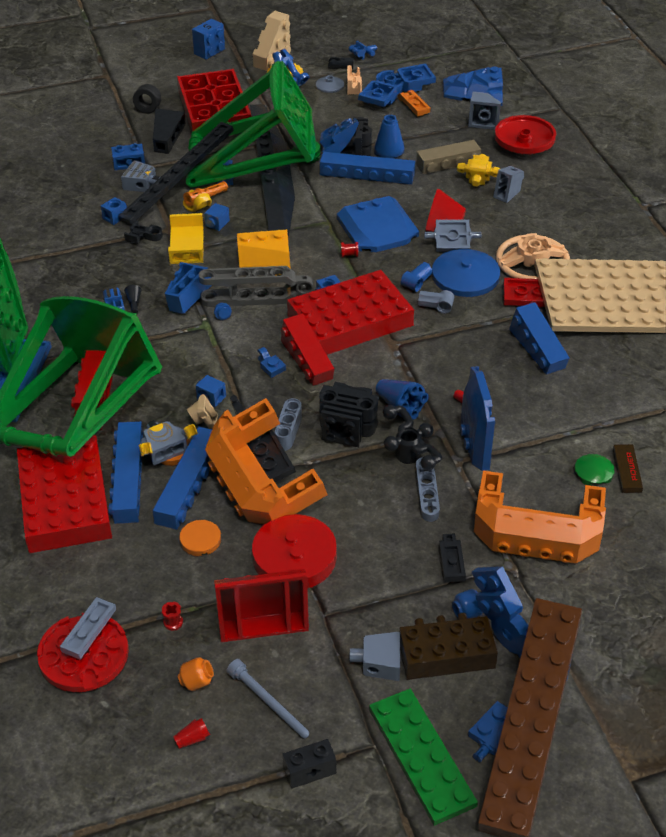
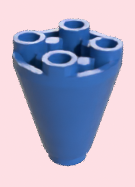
(389, 139)
(403, 393)

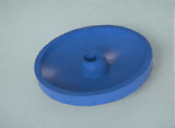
(466, 272)

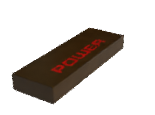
(627, 468)

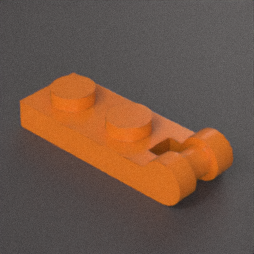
(414, 102)

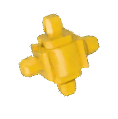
(478, 169)

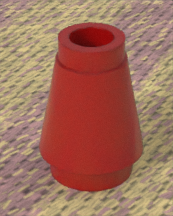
(192, 733)

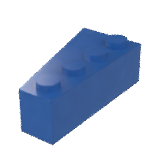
(538, 338)

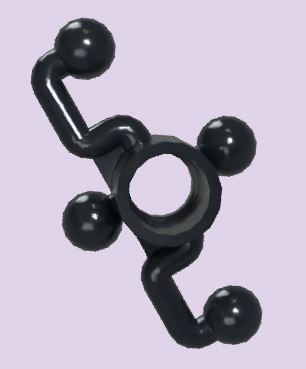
(409, 441)

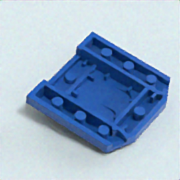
(377, 224)
(476, 420)

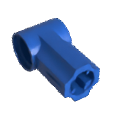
(415, 279)

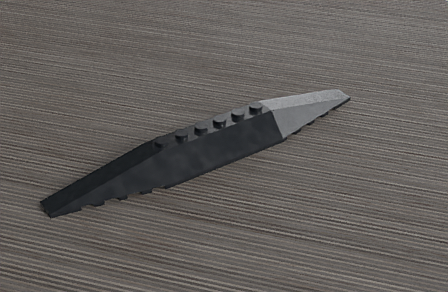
(277, 181)

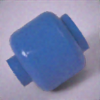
(466, 603)

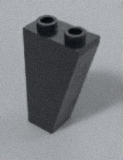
(167, 129)

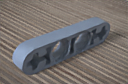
(430, 488)

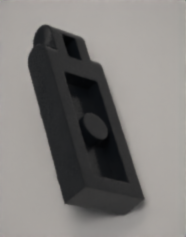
(452, 558)

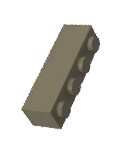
(446, 156)

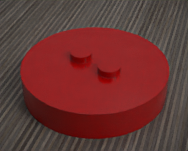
(295, 544)

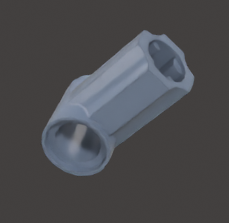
(441, 301)

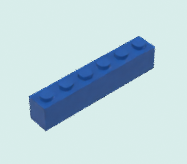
(367, 167)
(127, 474)
(184, 482)

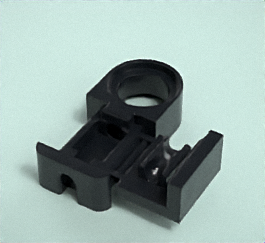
(138, 231)

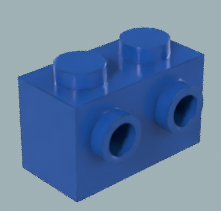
(125, 155)

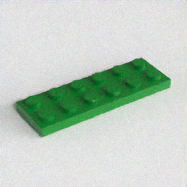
(423, 757)

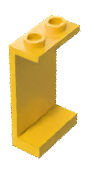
(186, 238)

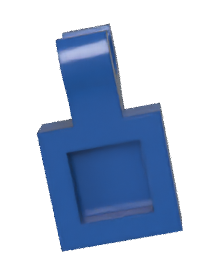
(271, 365)

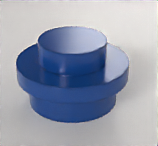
(222, 311)

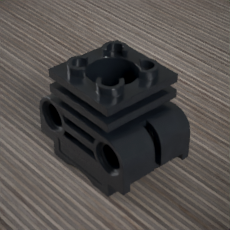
(347, 413)

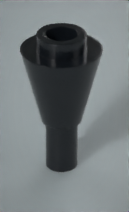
(133, 295)

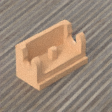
(354, 81)

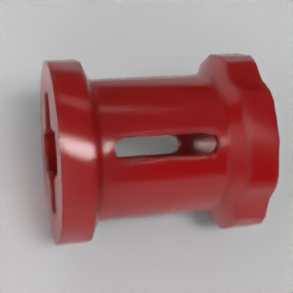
(349, 249)
(172, 617)

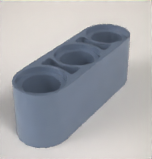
(289, 423)

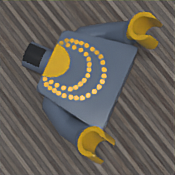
(165, 441)

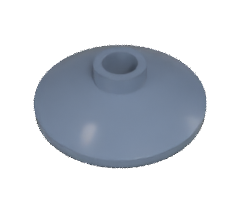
(329, 84)

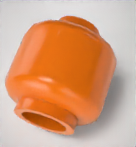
(195, 674)

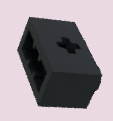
(309, 763)

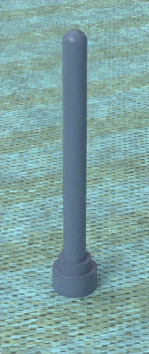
(238, 670)

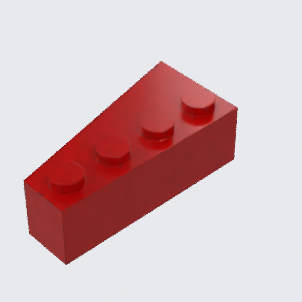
(306, 349)

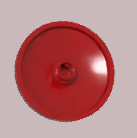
(525, 134)

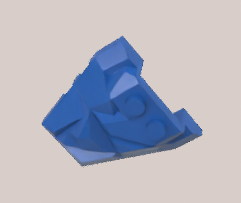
(483, 80)

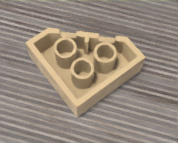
(272, 39)

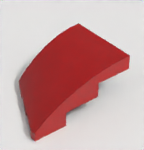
(444, 209)

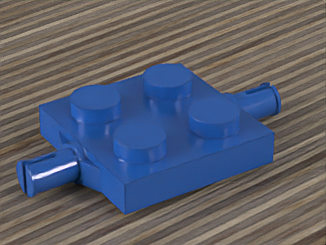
(488, 731)

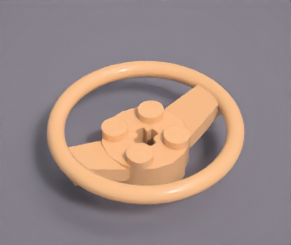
(527, 250)

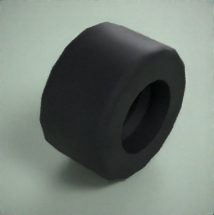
(140, 103)

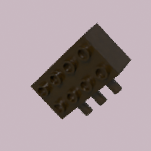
(447, 647)

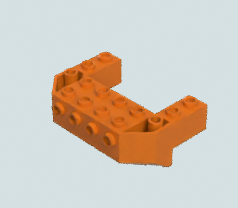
(245, 479)
(535, 531)

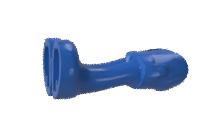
(283, 55)

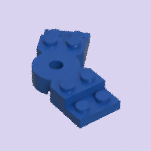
(389, 84)
(502, 606)

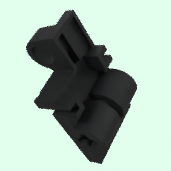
(362, 138)

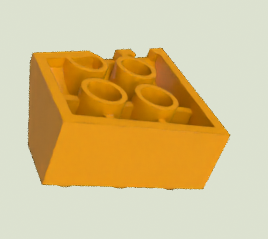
(263, 249)

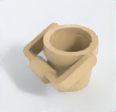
(203, 411)

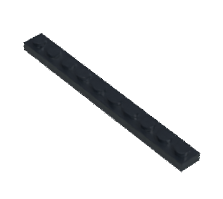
(175, 173)

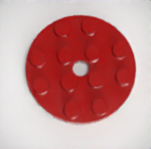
(95, 669)

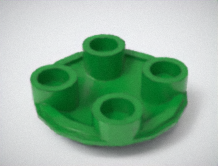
(594, 469)

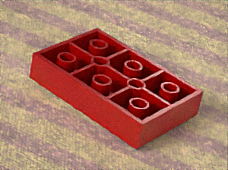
(207, 94)
(353, 311)
(63, 498)

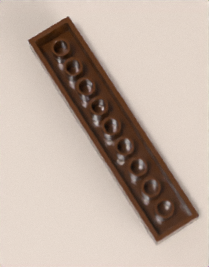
(530, 721)

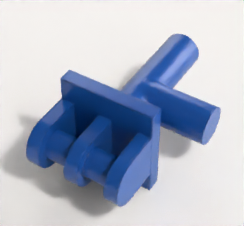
(359, 49)

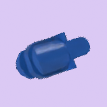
(114, 300)

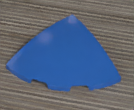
(337, 137)

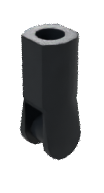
(342, 63)

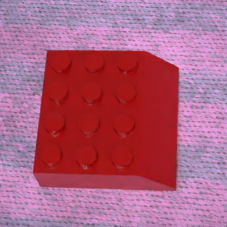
(262, 605)

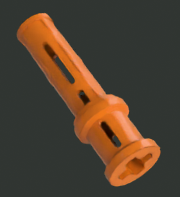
(211, 190)

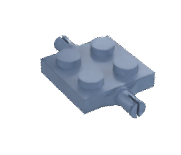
(452, 235)

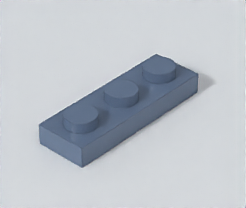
(88, 628)

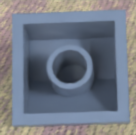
(484, 111)

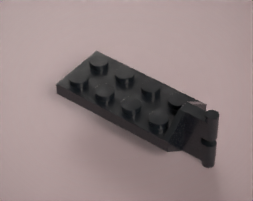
(268, 451)

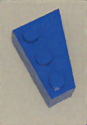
(185, 288)

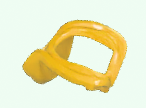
(200, 202)

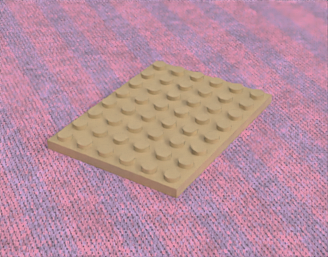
(603, 295)

